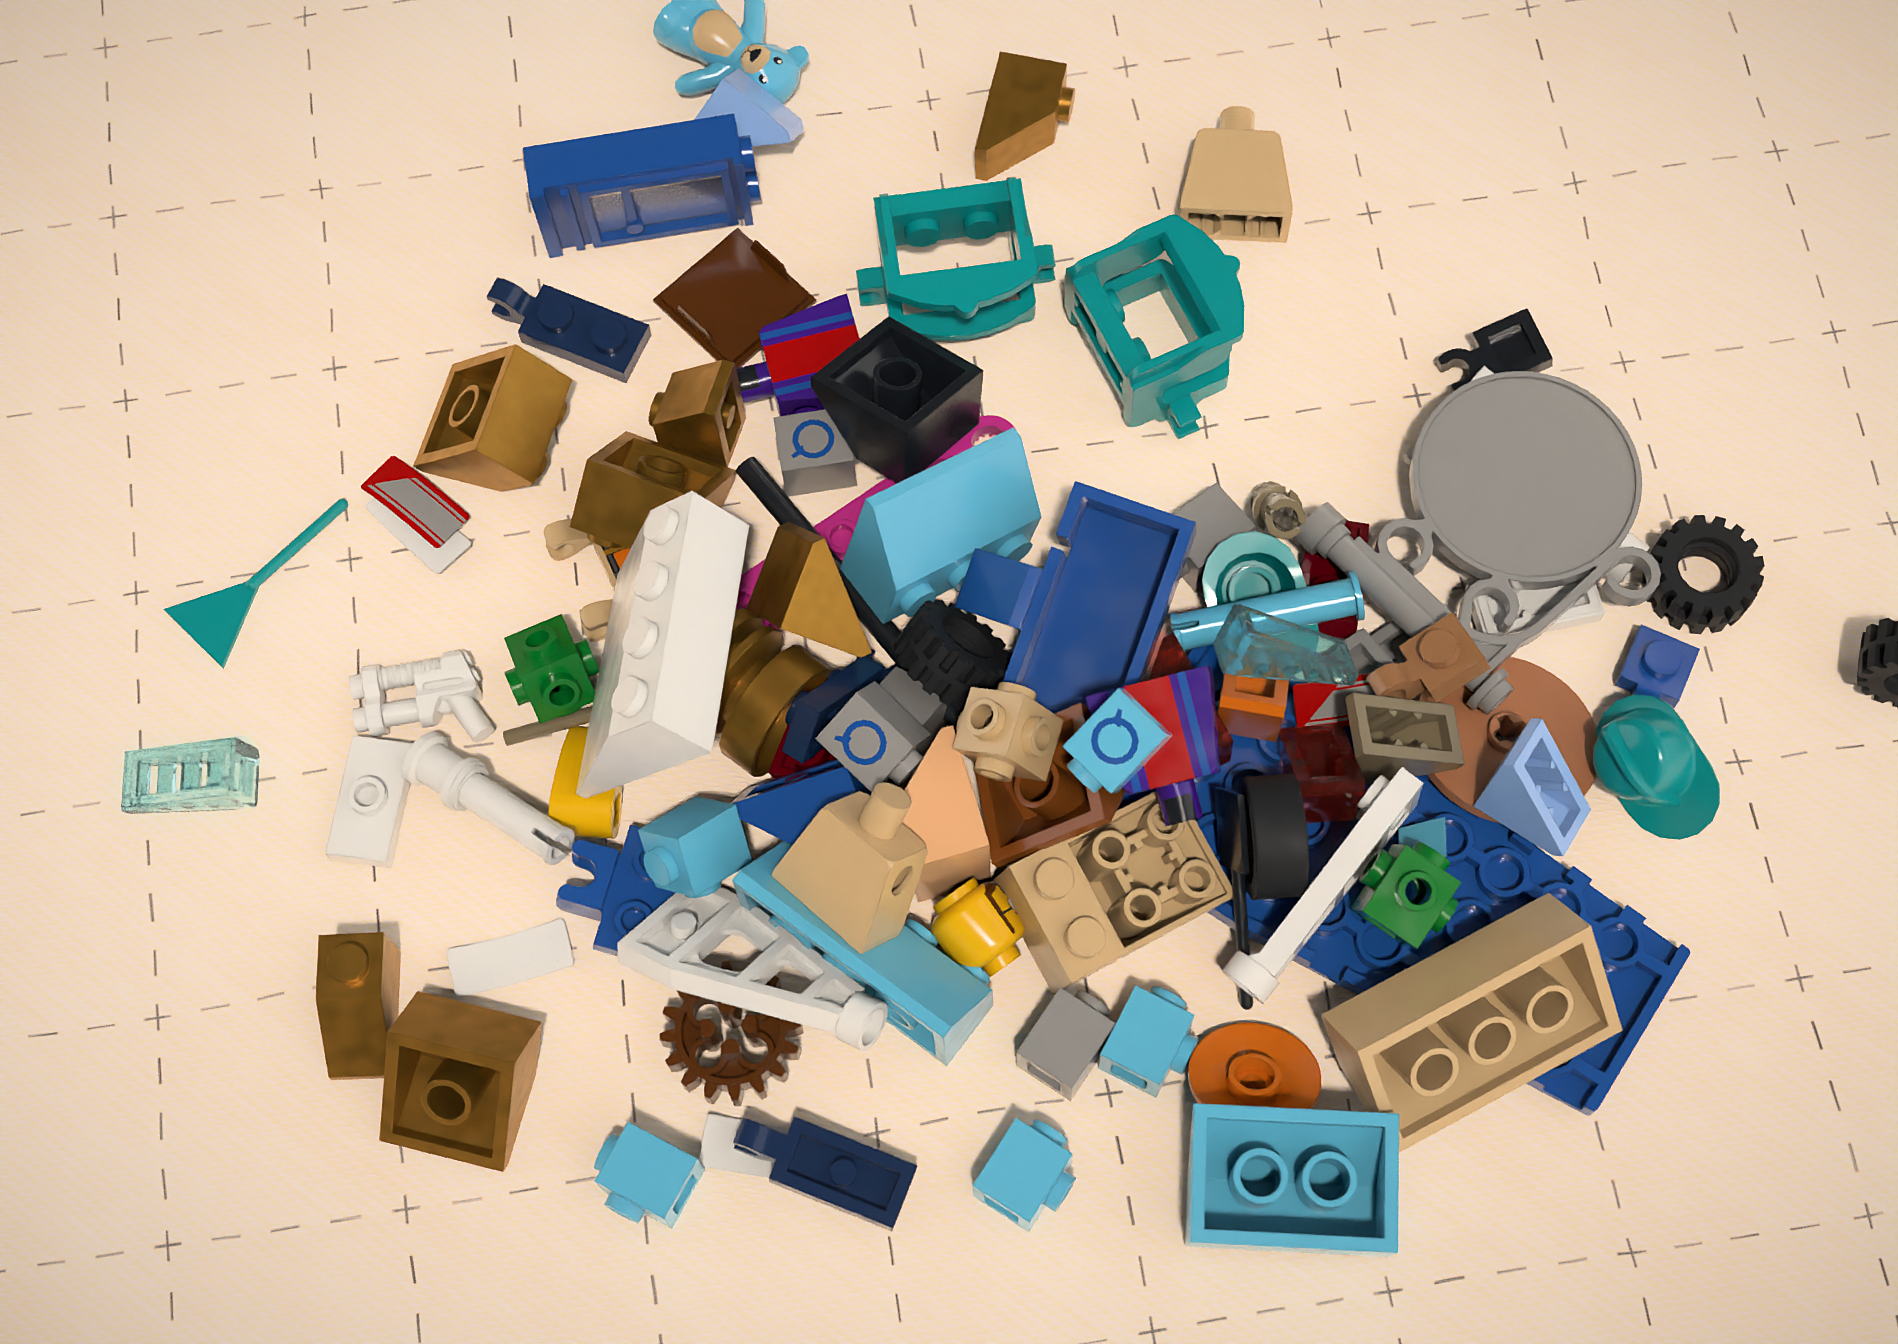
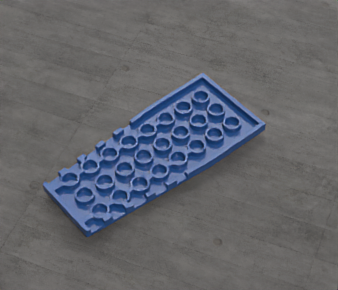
(1496, 876)

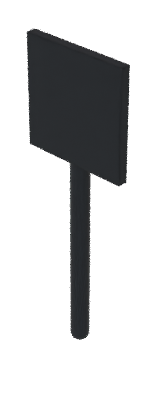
(1234, 855)

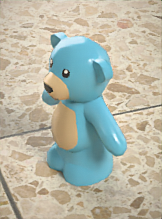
(715, 39)

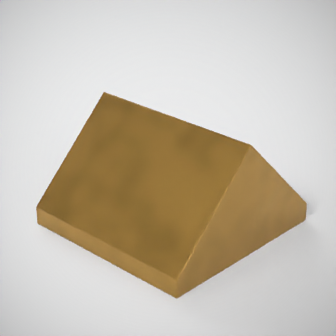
(805, 593)

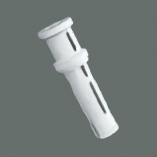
(467, 786)

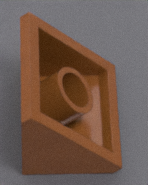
(1039, 814)

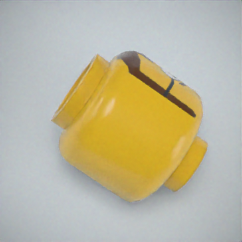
(978, 926)

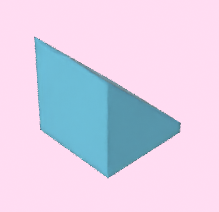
(1429, 832)

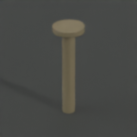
(537, 730)

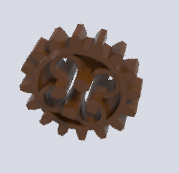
(733, 1071)

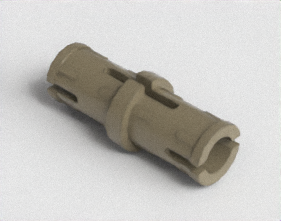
(1280, 522)

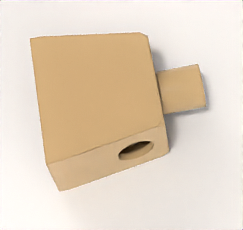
(1238, 182)
(857, 866)

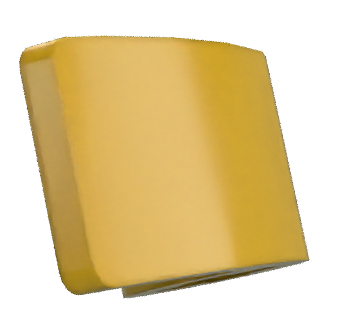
(588, 817)

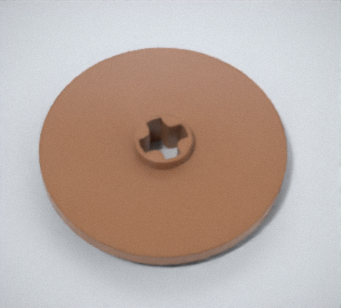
(1535, 695)

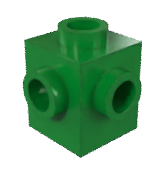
(550, 669)
(1384, 896)

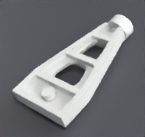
(1380, 815)
(686, 929)

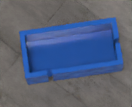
(1103, 604)

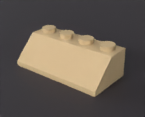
(1475, 1019)

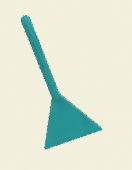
(219, 616)

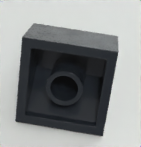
(899, 398)

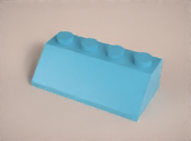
(924, 990)

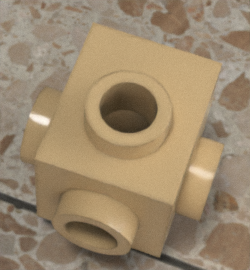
(1007, 733)

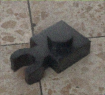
(1501, 347)

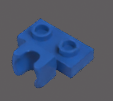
(620, 891)

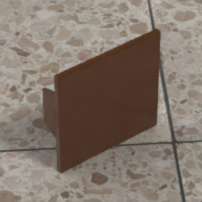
(732, 297)

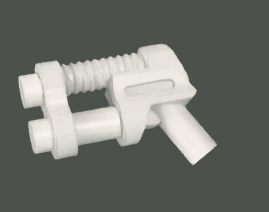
(441, 688)

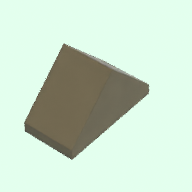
(1402, 734)

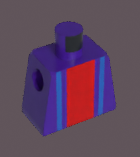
(795, 352)
(1188, 711)

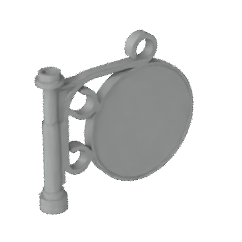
(1519, 489)

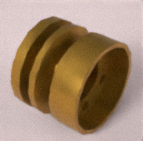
(759, 691)

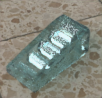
(1277, 649)
(230, 777)

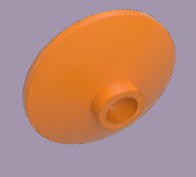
(1251, 1057)

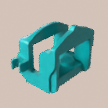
(966, 296)
(1202, 297)

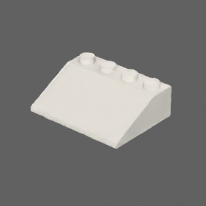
(665, 645)

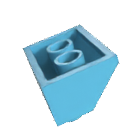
(925, 529)
(1293, 1180)

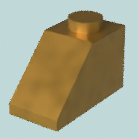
(1021, 112)
(701, 411)
(356, 1001)

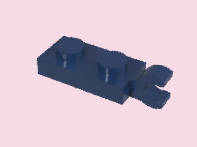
(572, 328)
(815, 709)
(831, 1169)

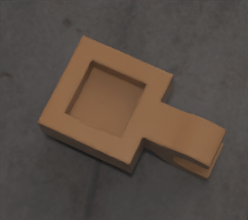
(1436, 661)

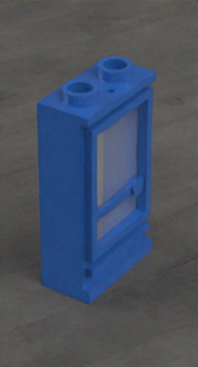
(641, 183)

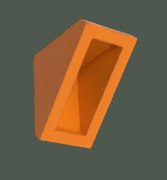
(1253, 706)

